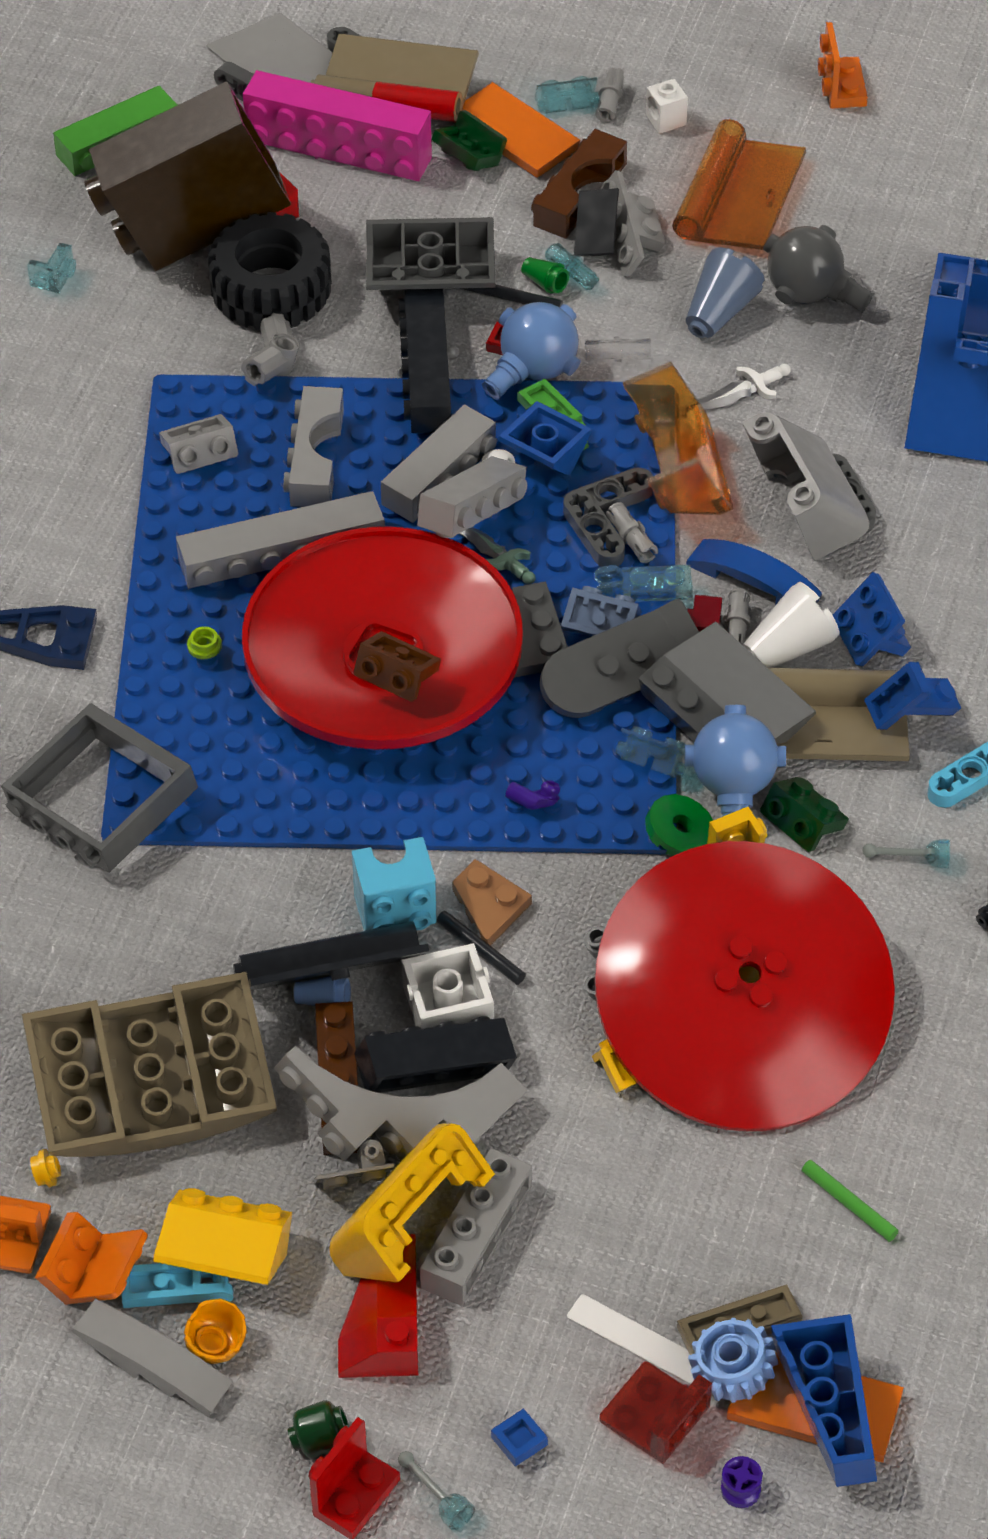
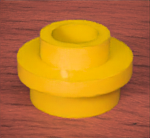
(45, 1168)

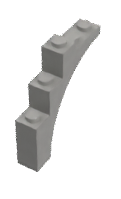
(398, 1121)

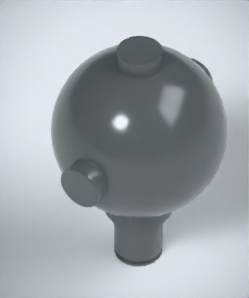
(809, 266)

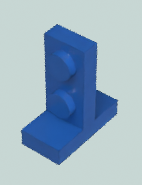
(911, 694)

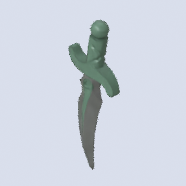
(502, 558)

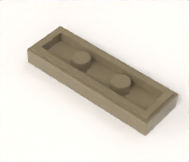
(763, 1309)

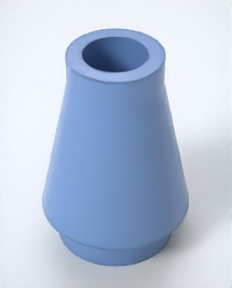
(322, 991)

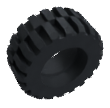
(269, 243)

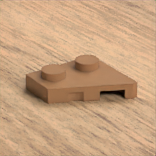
(489, 900)

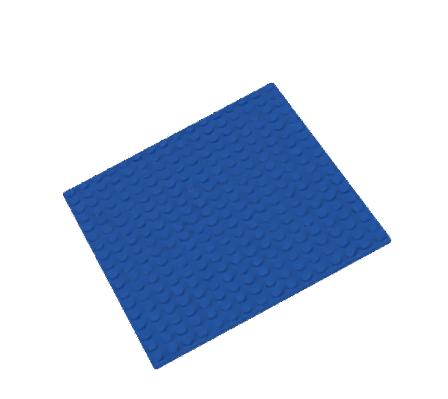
(292, 790)

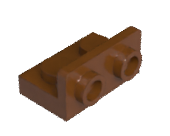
(394, 665)

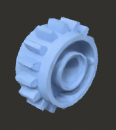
(731, 1341)

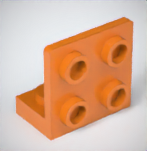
(842, 76)
(87, 1263)

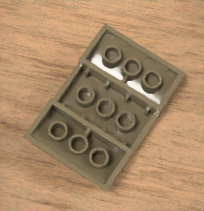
(149, 1069)

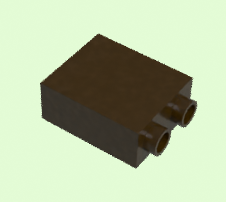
(185, 177)

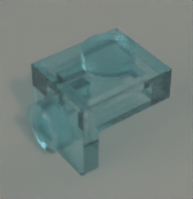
(54, 273)

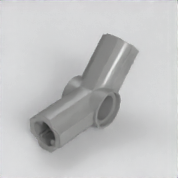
(277, 356)

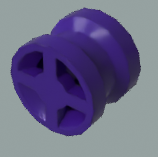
(741, 1471)

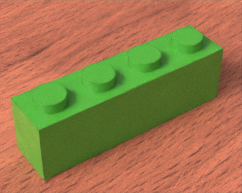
(75, 140)

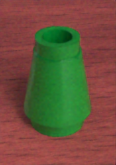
(546, 274)

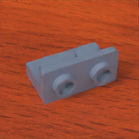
(593, 613)

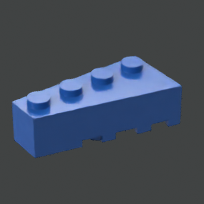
(827, 1381)

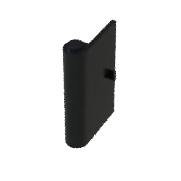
(330, 956)

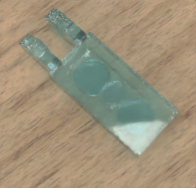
(646, 582)

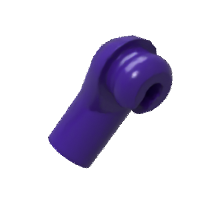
(535, 799)

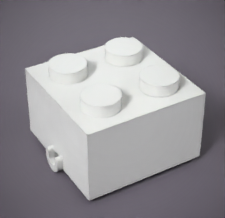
(447, 987)

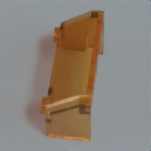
(683, 442)

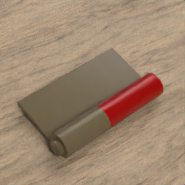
(402, 73)

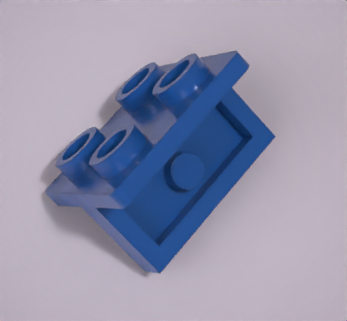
(871, 622)

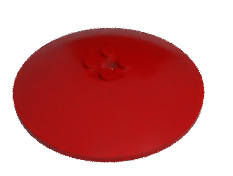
(732, 1047)

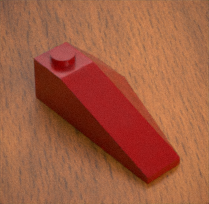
(382, 1326)

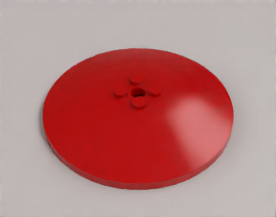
(397, 580)

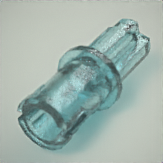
(574, 265)

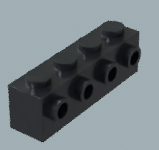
(433, 1054)

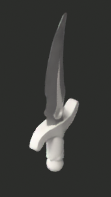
(754, 382)

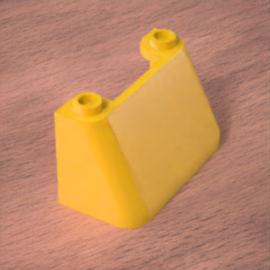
(373, 1237)

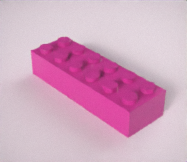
(339, 125)

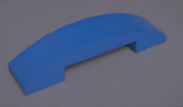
(747, 566)

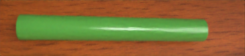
(850, 1200)

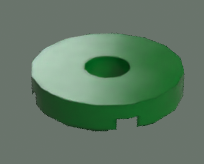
(680, 810)

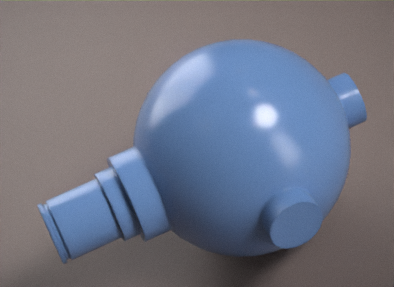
(536, 345)
(735, 758)

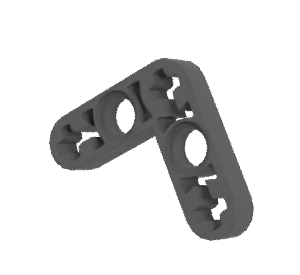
(630, 489)

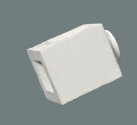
(666, 106)

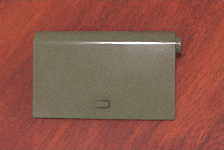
(842, 720)

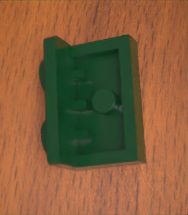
(471, 142)
(802, 812)

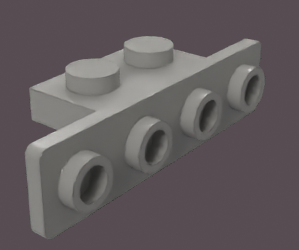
(635, 225)

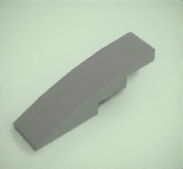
(152, 1355)

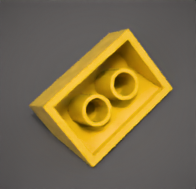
(224, 1236)

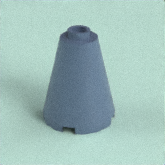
(722, 291)

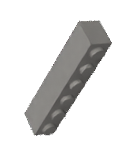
(267, 540)

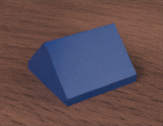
(547, 437)

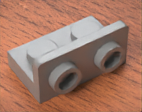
(200, 443)

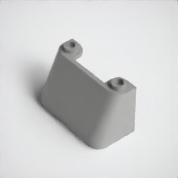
(825, 501)

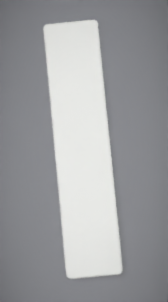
(632, 1336)

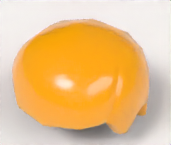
(215, 1331)

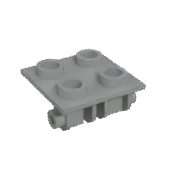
(370, 1165)

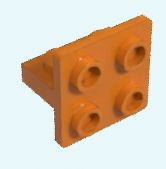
(21, 1232)

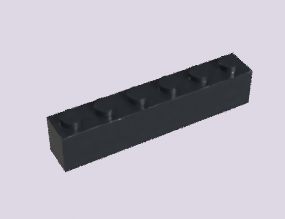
(424, 359)

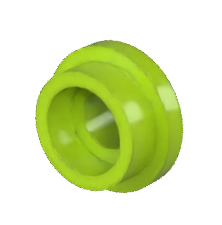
(204, 643)

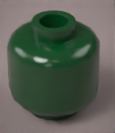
(316, 1428)

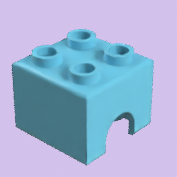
(397, 890)

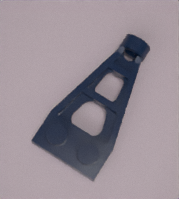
(70, 641)

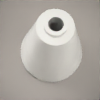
(792, 628)

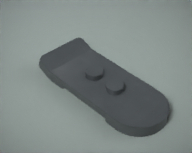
(608, 665)

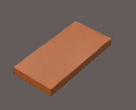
(531, 137)
(780, 1412)

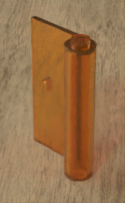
(732, 187)

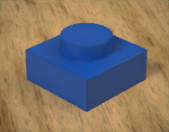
(519, 1437)

